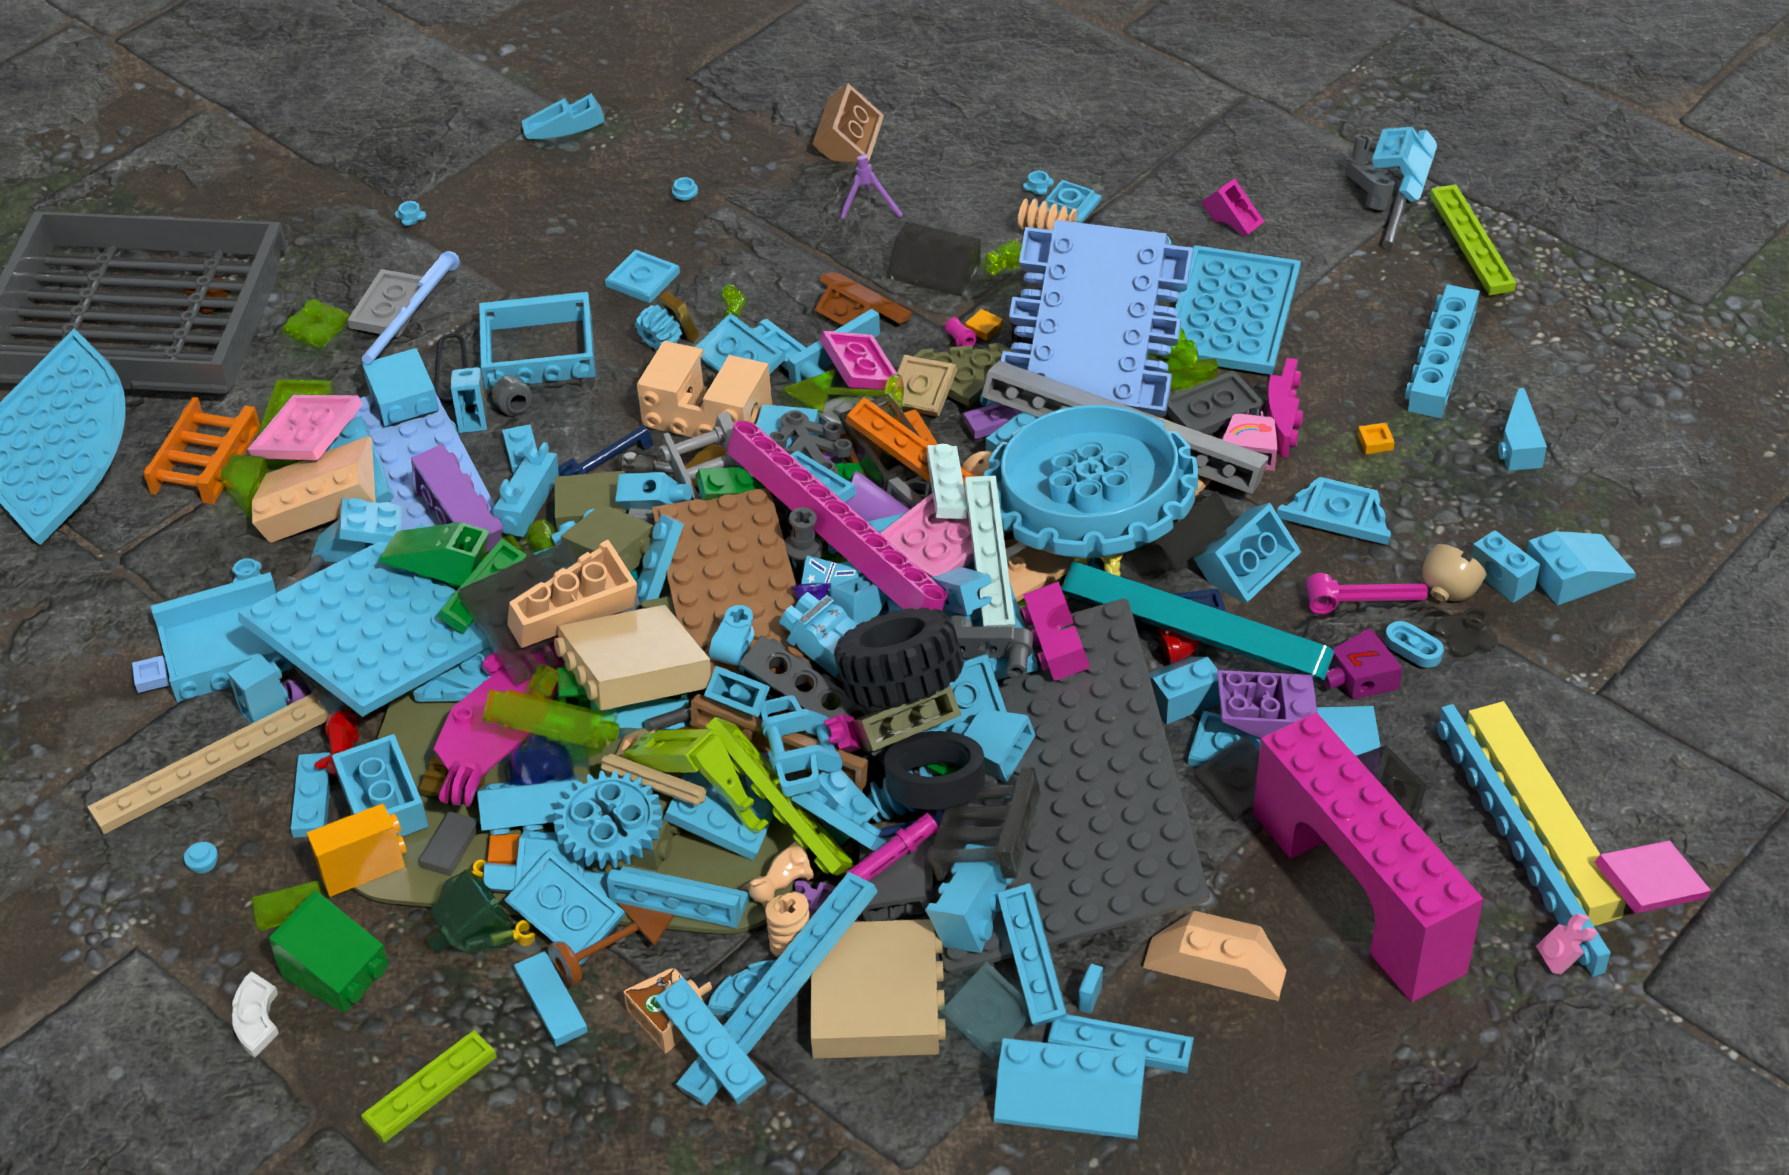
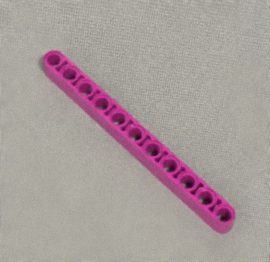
(835, 519)

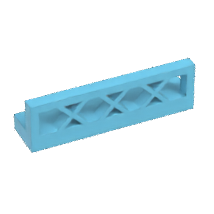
(677, 896)

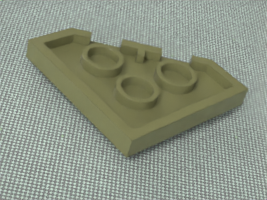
(971, 366)

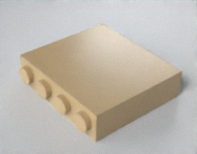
(633, 657)
(879, 992)

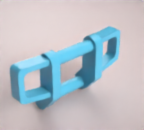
(814, 756)

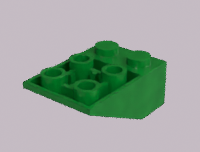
(438, 551)

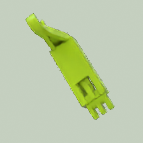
(696, 751)

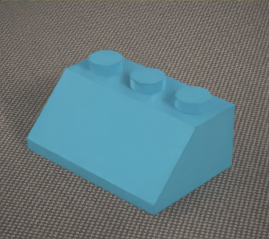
(1249, 553)
(521, 805)

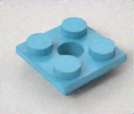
(1074, 197)

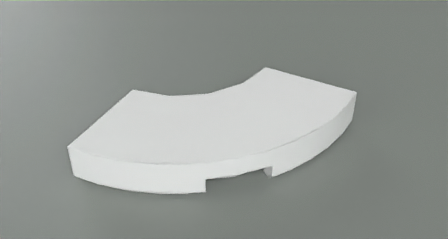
(251, 1013)

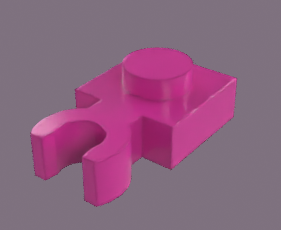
(843, 733)

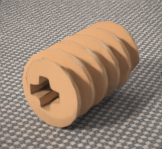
(1041, 217)
(785, 919)

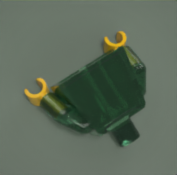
(472, 916)

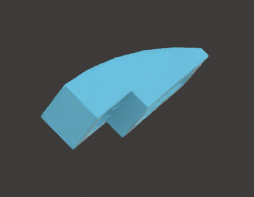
(564, 119)

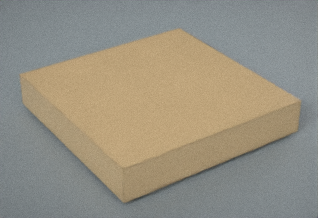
(926, 384)

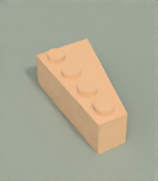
(585, 591)

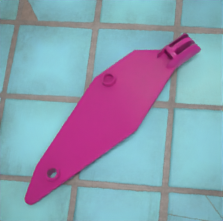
(473, 746)

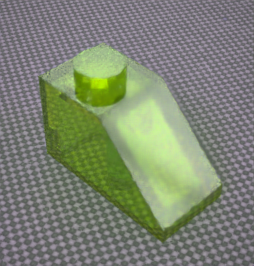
(243, 479)

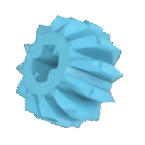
(657, 326)

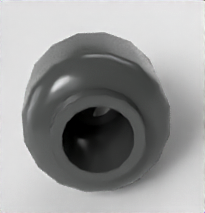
(512, 395)

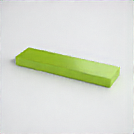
(428, 1086)

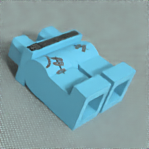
(817, 628)

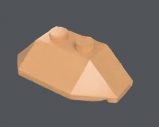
(1218, 954)

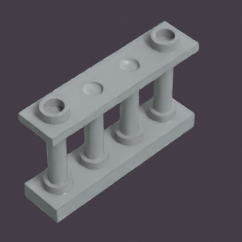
(671, 452)

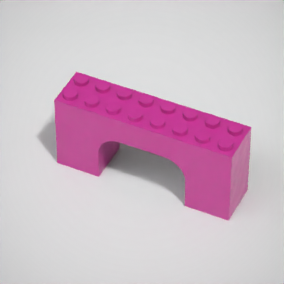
(1422, 906)

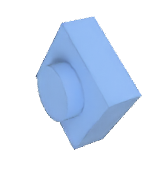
(150, 674)

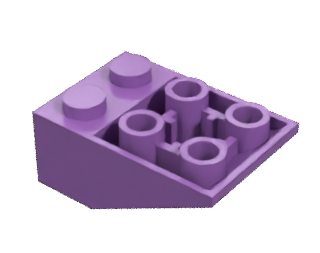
(1264, 701)

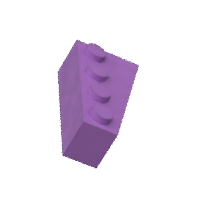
(452, 493)

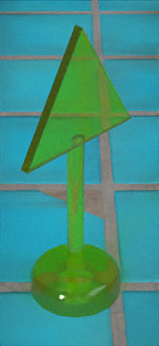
(816, 389)

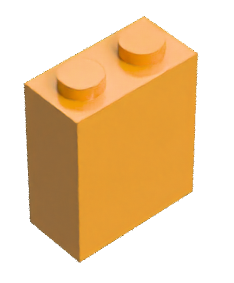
(357, 849)

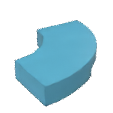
(735, 989)

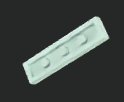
(946, 481)

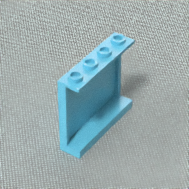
(207, 640)

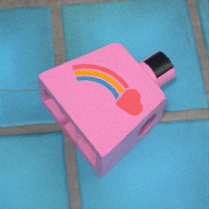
(1254, 433)

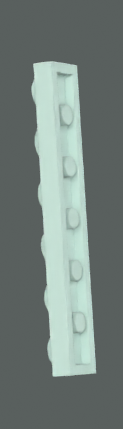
(989, 550)

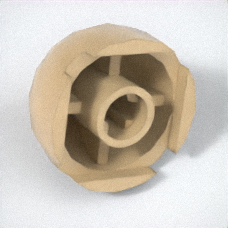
(1451, 575)

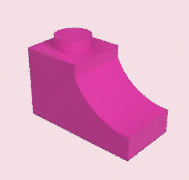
(1233, 207)

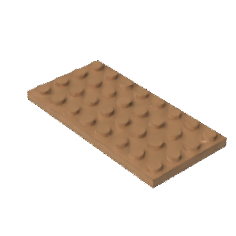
(727, 558)

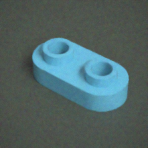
(1414, 644)

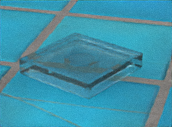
(988, 1010)

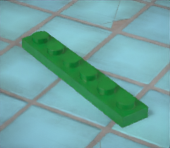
(737, 480)

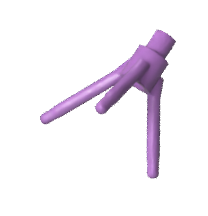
(865, 177)

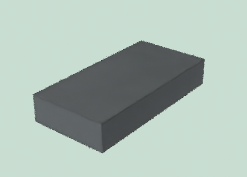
(449, 843)

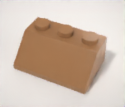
(848, 126)

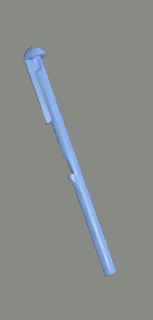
(446, 262)

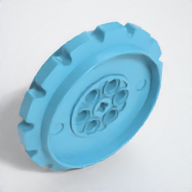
(1093, 481)

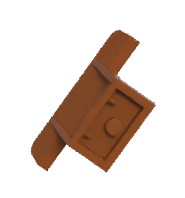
(848, 300)

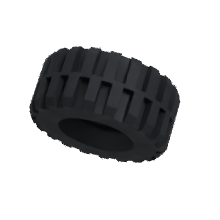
(899, 657)

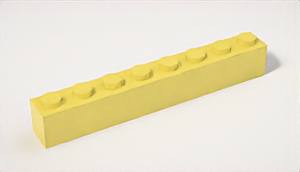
(1545, 810)

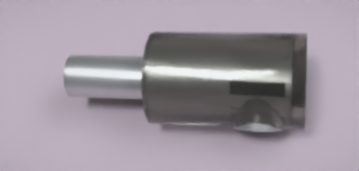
(640, 463)

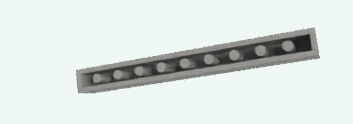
(1042, 395)

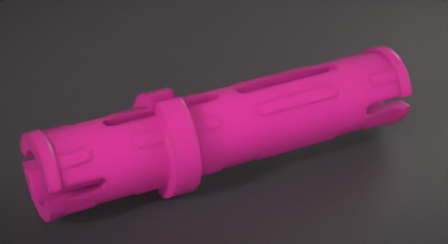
(898, 846)

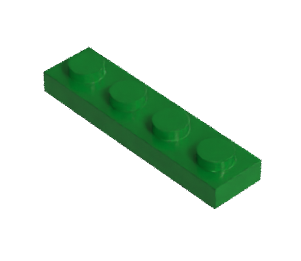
(499, 558)

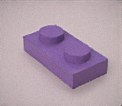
(988, 419)

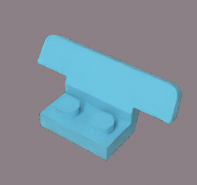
(1410, 152)
(531, 849)

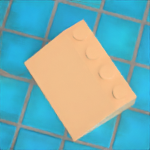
(313, 490)

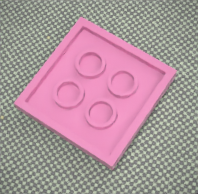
(305, 427)
(932, 542)

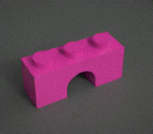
(1061, 648)

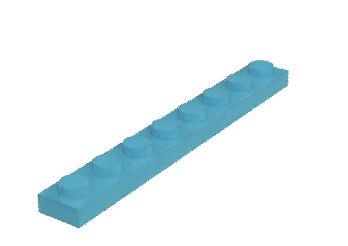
(785, 977)

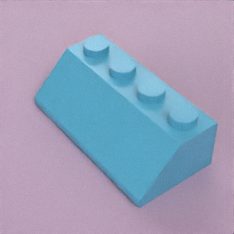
(1069, 1088)

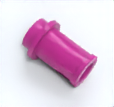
(960, 333)

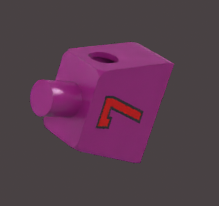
(1363, 667)

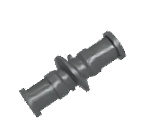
(802, 540)

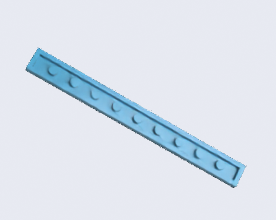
(1514, 826)

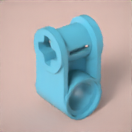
(733, 636)

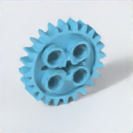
(629, 803)

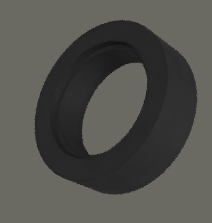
(936, 791)

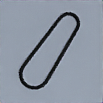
(438, 362)

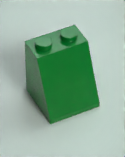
(327, 953)

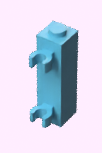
(527, 490)

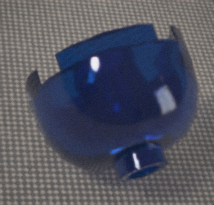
(539, 762)

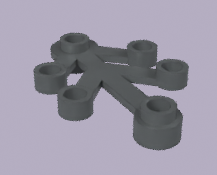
(798, 424)

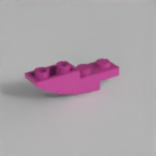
(1284, 406)

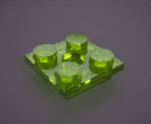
(316, 323)

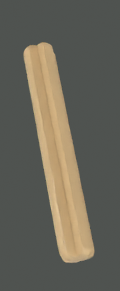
(658, 780)

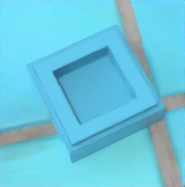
(1090, 988)

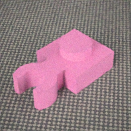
(1563, 943)

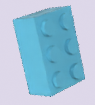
(380, 775)

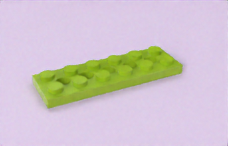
(808, 829)

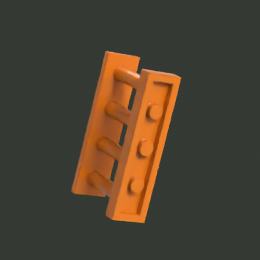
(209, 483)

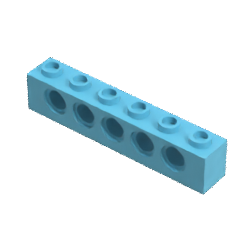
(1442, 351)

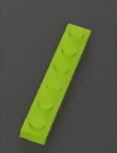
(1473, 240)

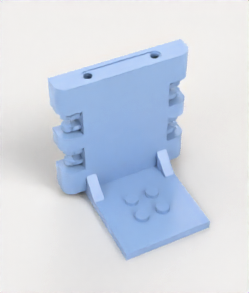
(1100, 310)

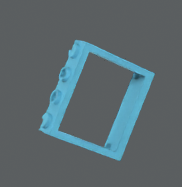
(530, 313)

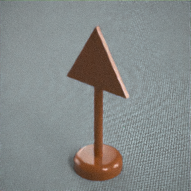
(648, 921)

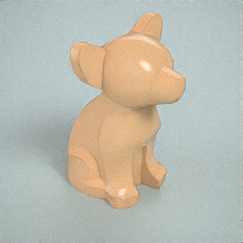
(785, 868)

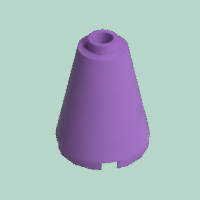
(872, 501)

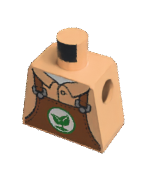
(646, 1012)

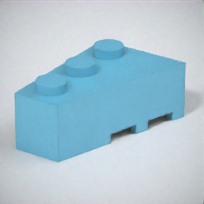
(968, 904)

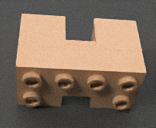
(674, 389)

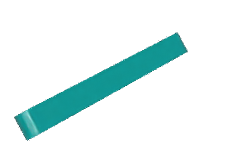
(1200, 622)

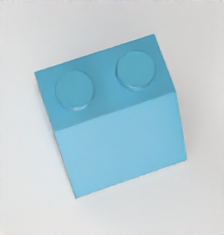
(1185, 688)

